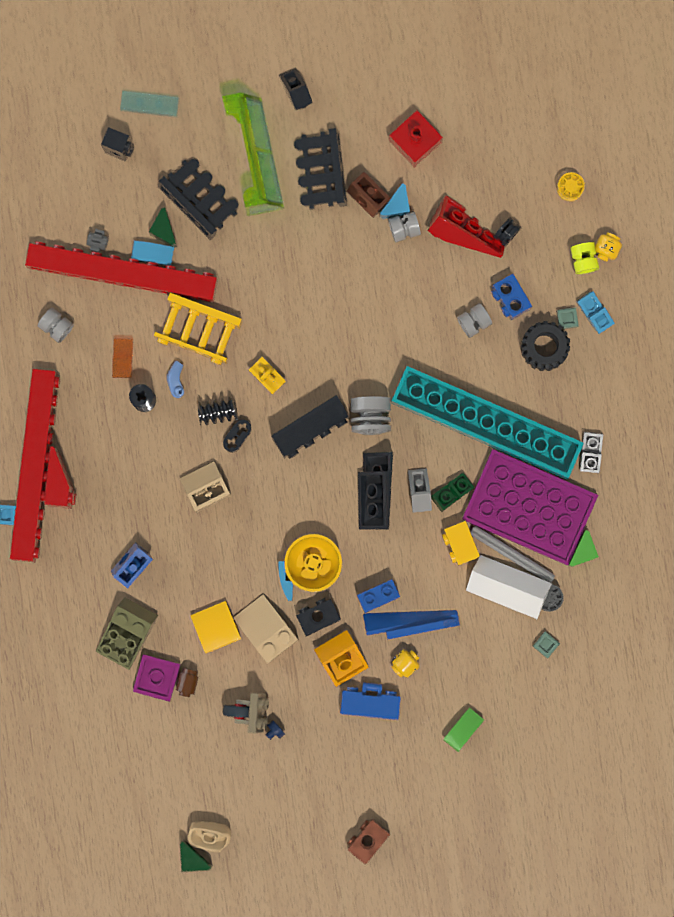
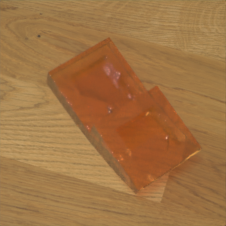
(122, 358)

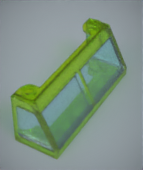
(266, 193)

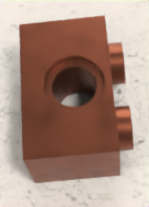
(368, 194)
(361, 851)

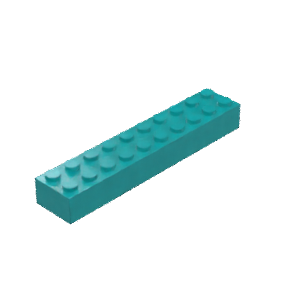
(487, 423)

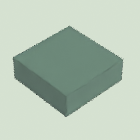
(567, 318)
(546, 645)

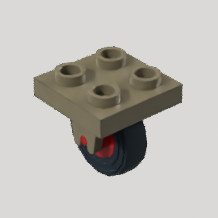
(256, 712)

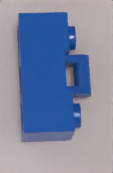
(378, 706)

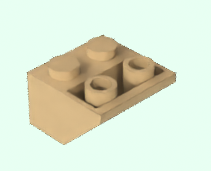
(205, 487)

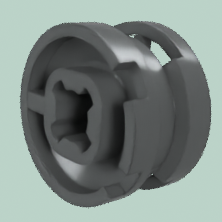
(554, 599)

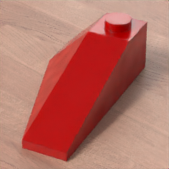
(456, 227)

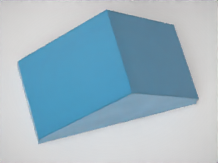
(397, 205)

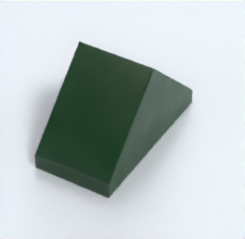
(162, 229)
(191, 859)

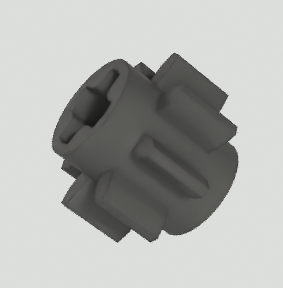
(97, 240)

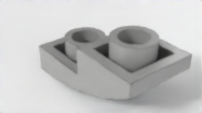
(591, 452)

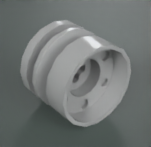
(371, 416)

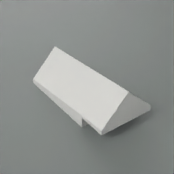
(508, 586)

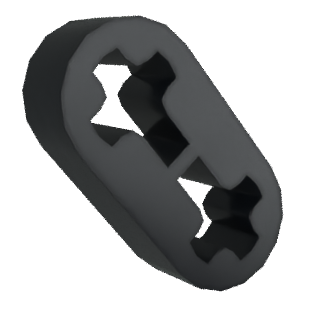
(241, 439)

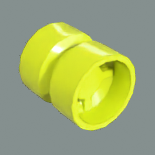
(588, 264)

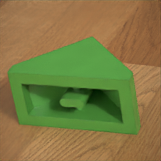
(584, 551)

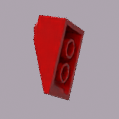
(59, 488)

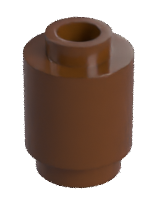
(187, 682)

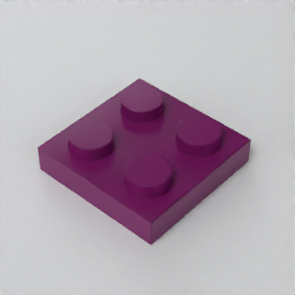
(156, 678)

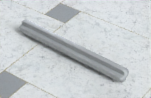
(512, 554)

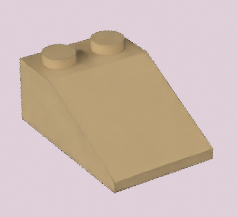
(265, 629)

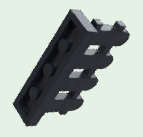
(324, 160)
(202, 207)

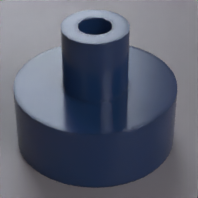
(274, 730)

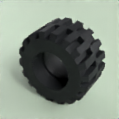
(552, 331)

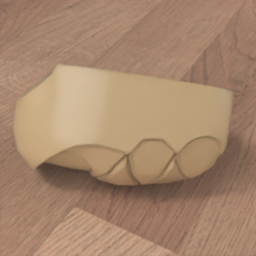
(209, 835)

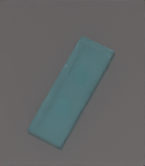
(149, 104)

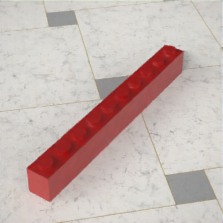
(121, 272)
(34, 466)

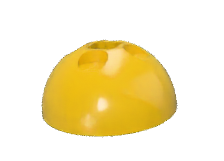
(325, 555)

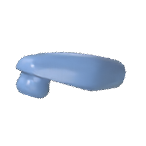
(173, 380)

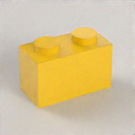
(461, 543)

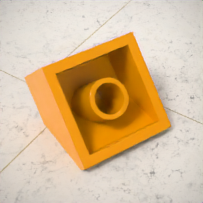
(341, 658)

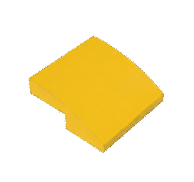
(215, 627)

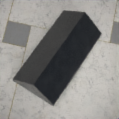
(375, 491)

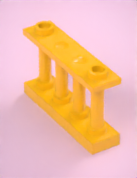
(195, 310)

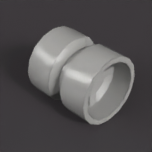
(404, 226)
(474, 320)
(57, 326)

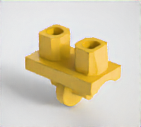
(267, 375)

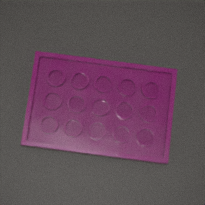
(530, 507)

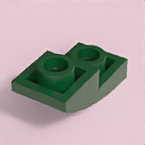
(452, 492)

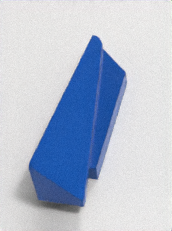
(409, 623)

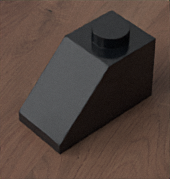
(296, 89)

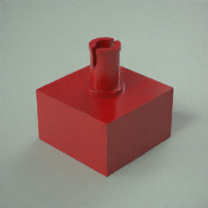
(415, 138)

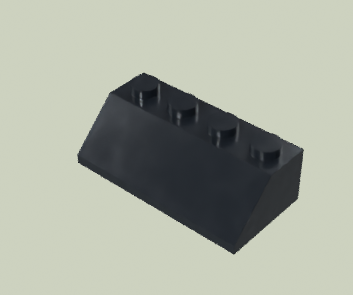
(310, 427)

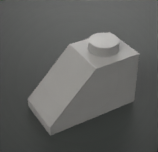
(420, 490)

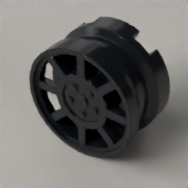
(507, 235)

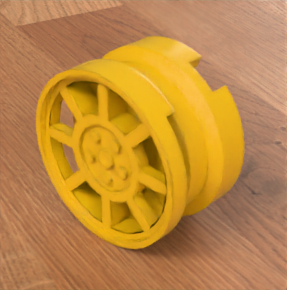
(570, 186)

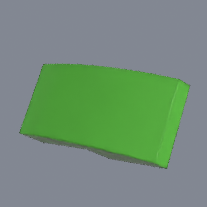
(463, 729)

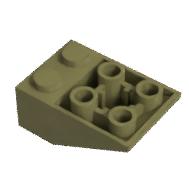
(126, 633)

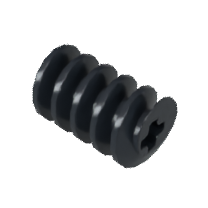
(144, 391)
(217, 411)

